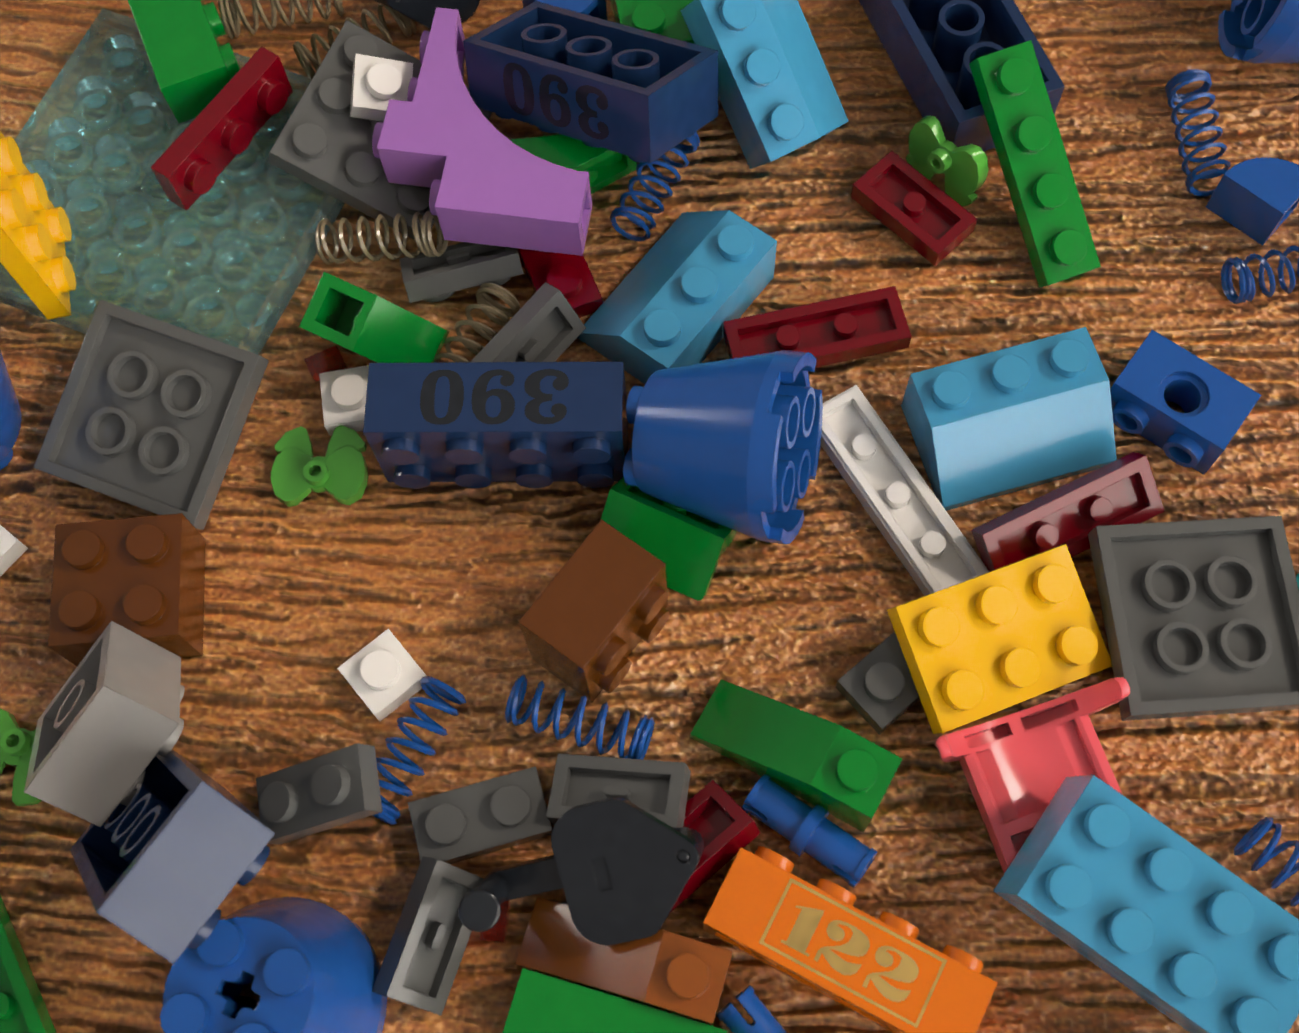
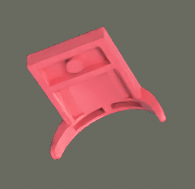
(1025, 757)

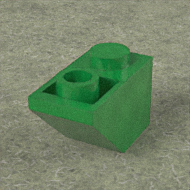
(370, 324)

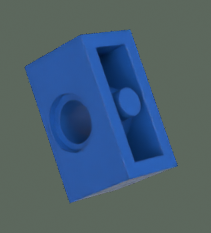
(1210, 398)

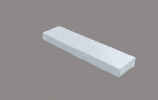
(896, 494)

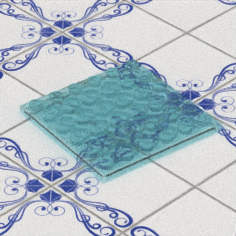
(207, 269)

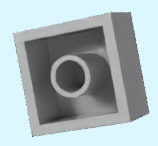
(106, 726)

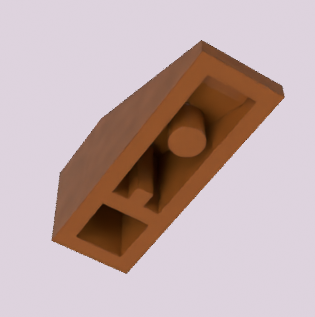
(654, 971)

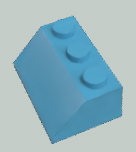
(767, 74)
(682, 292)
(1012, 418)

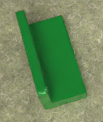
(673, 535)

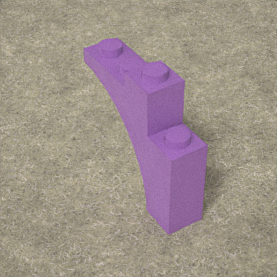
(477, 177)

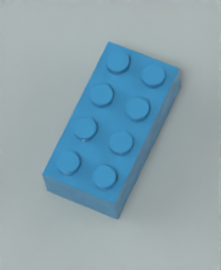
(1157, 913)

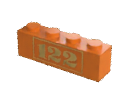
(844, 952)

